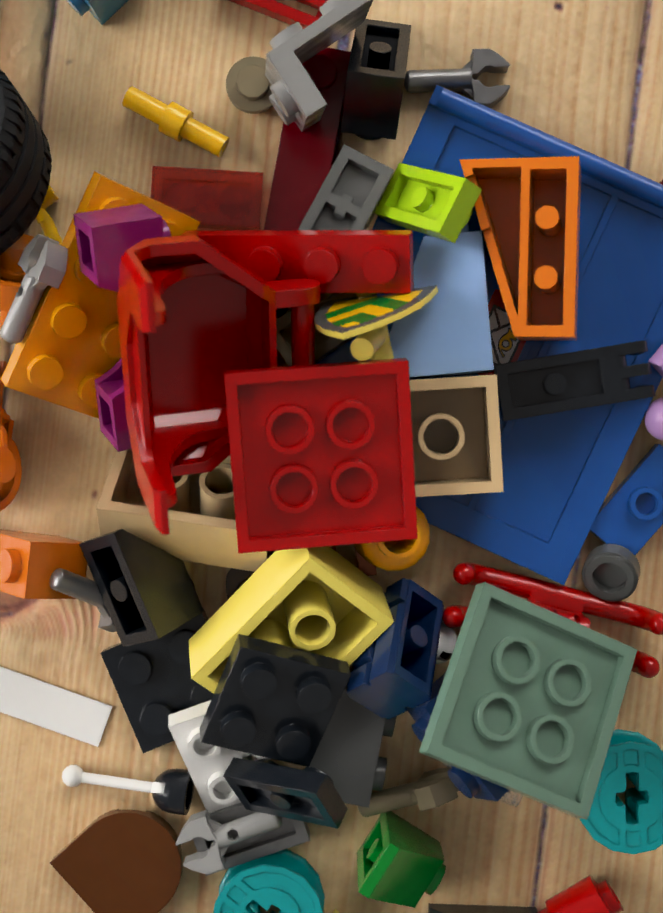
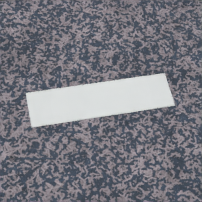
(52, 707)

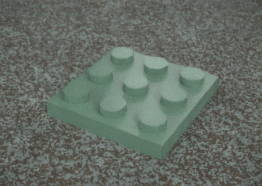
(529, 701)

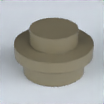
(248, 85)

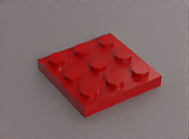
(321, 454)

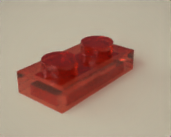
(212, 196)

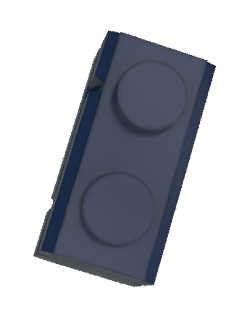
(402, 660)

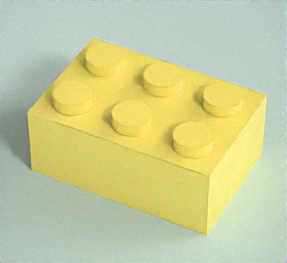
(299, 601)

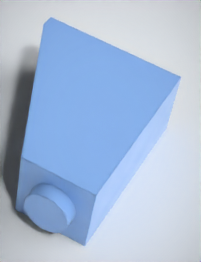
(454, 327)

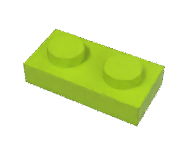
(428, 201)

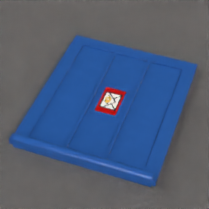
(566, 460)

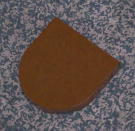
(123, 863)

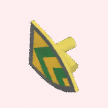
(369, 319)

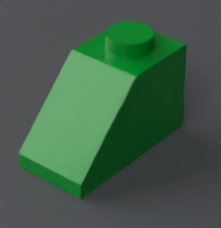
(399, 862)

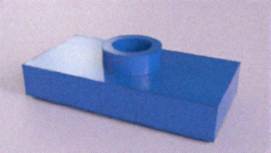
(635, 506)

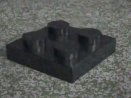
(156, 681)
(274, 701)

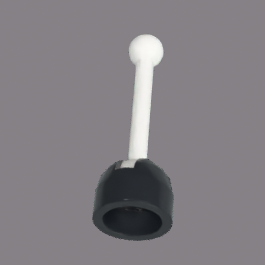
(170, 791)

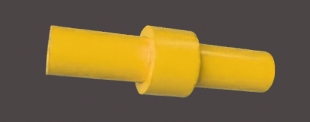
(175, 121)

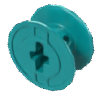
(638, 822)
(274, 880)

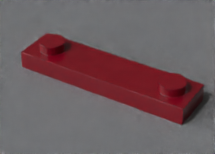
(308, 155)

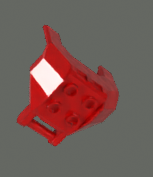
(181, 325)

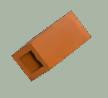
(31, 559)

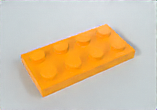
(77, 325)

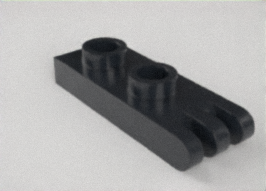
(571, 381)

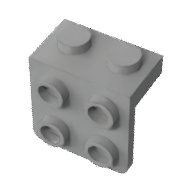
(292, 88)

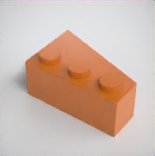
(533, 239)

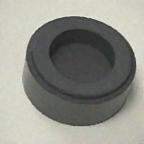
(611, 572)

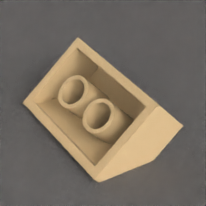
(199, 523)

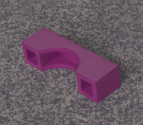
(101, 244)

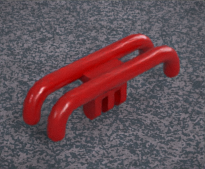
(562, 601)

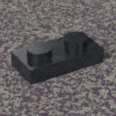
(286, 791)

